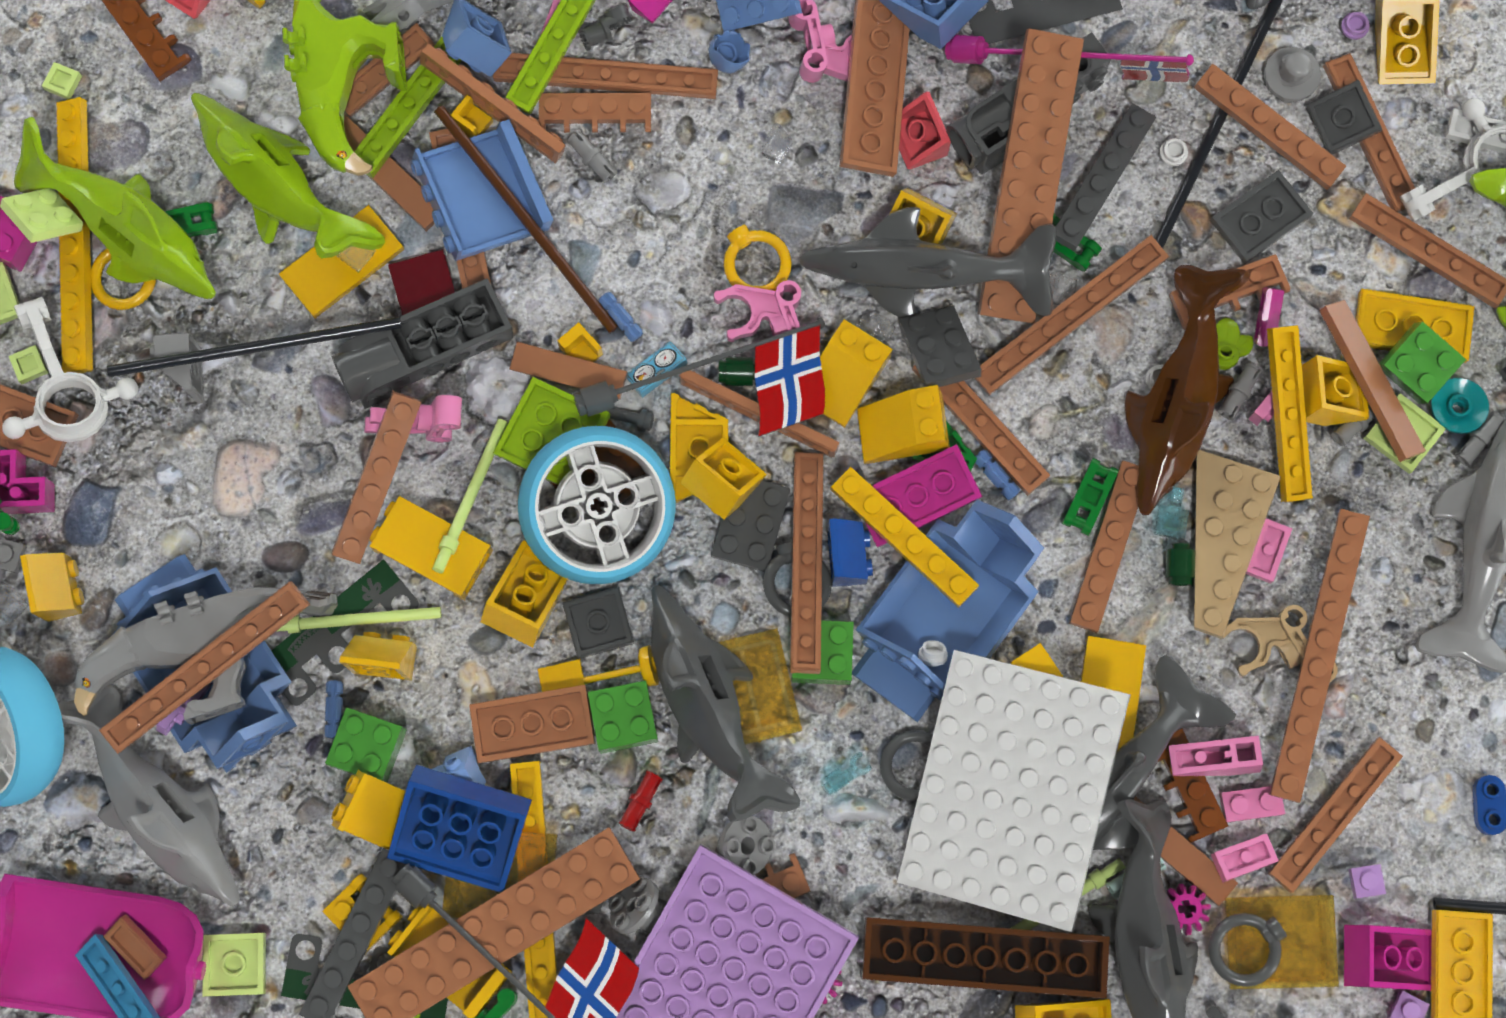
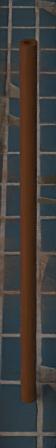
(526, 219)

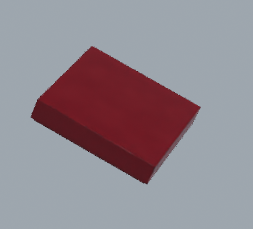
(421, 280)

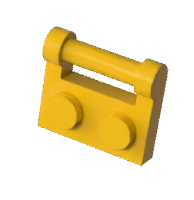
(342, 905)

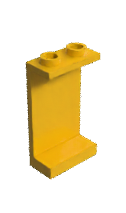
(413, 540)
(369, 809)
(472, 997)

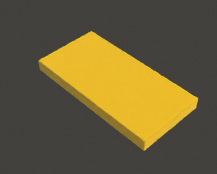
(326, 280)
(1389, 316)
(1118, 668)
(1461, 964)

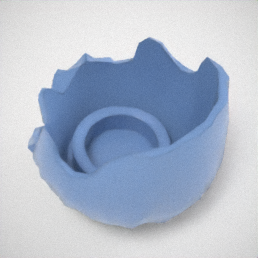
(729, 52)

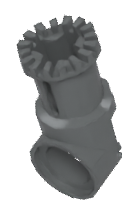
(601, 31)

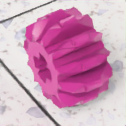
(1195, 905)

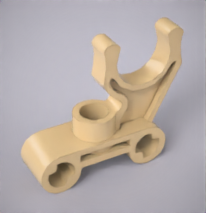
(1275, 633)

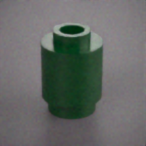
(737, 371)
(1180, 564)

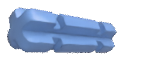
(620, 316)
(997, 474)
(333, 707)

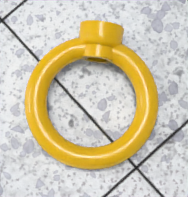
(741, 238)
(109, 301)

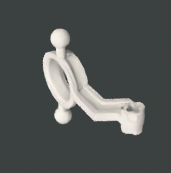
(1418, 201)
(34, 315)

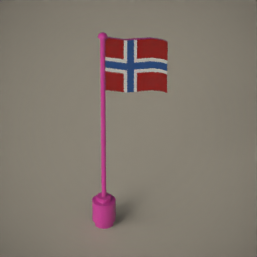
(974, 49)

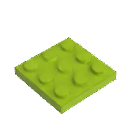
(538, 419)

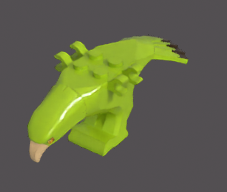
(324, 69)

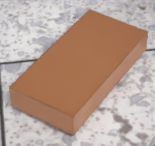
(135, 947)

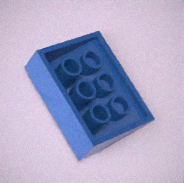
(459, 828)

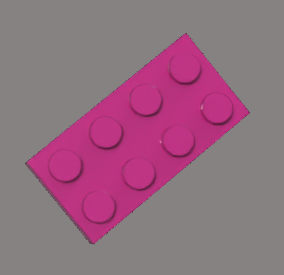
(929, 489)

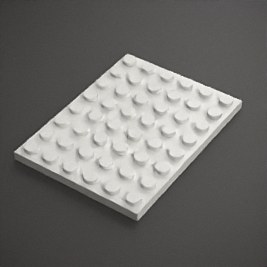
(1013, 789)

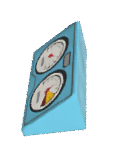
(661, 361)

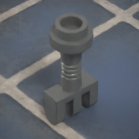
(643, 420)

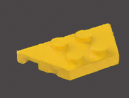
(690, 436)

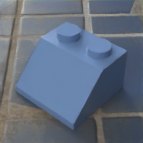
(475, 38)

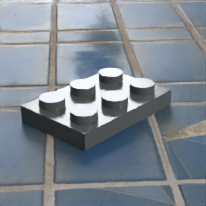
(1261, 216)
(940, 347)
(752, 530)

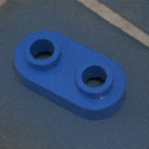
(1488, 804)

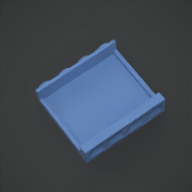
(467, 204)

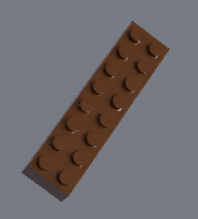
(985, 957)

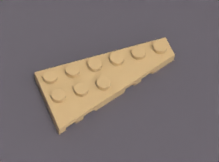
(1229, 521)

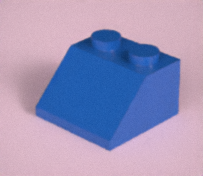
(848, 553)

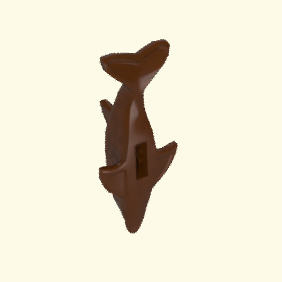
(1179, 408)

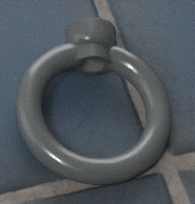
(785, 557)
(887, 757)
(1271, 932)

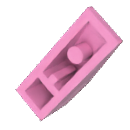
(1217, 757)

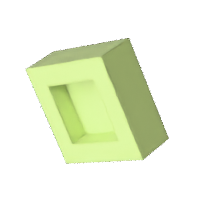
(61, 81)
(28, 364)

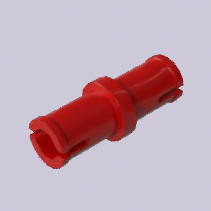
(640, 801)

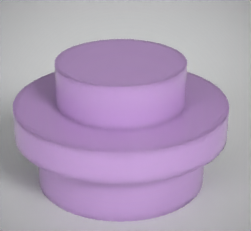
(1355, 25)

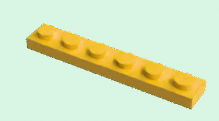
(1289, 413)
(904, 537)

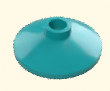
(1468, 397)

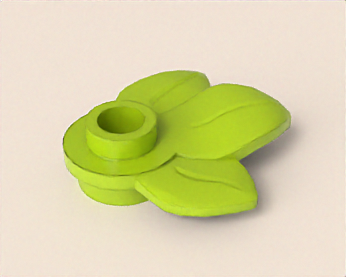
(1231, 343)

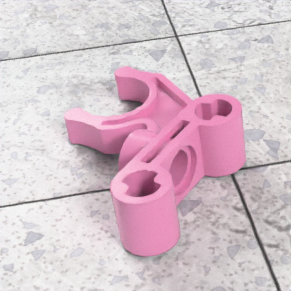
(820, 46)
(764, 305)
(434, 419)

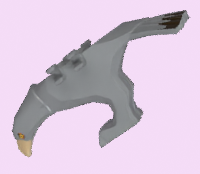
(176, 637)

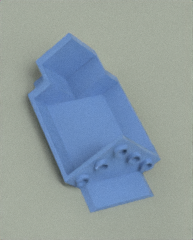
(995, 554)
(234, 733)

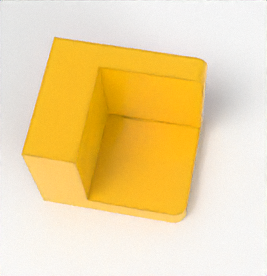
(471, 118)
(580, 344)

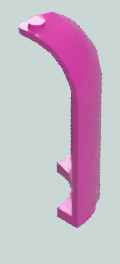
(52, 920)

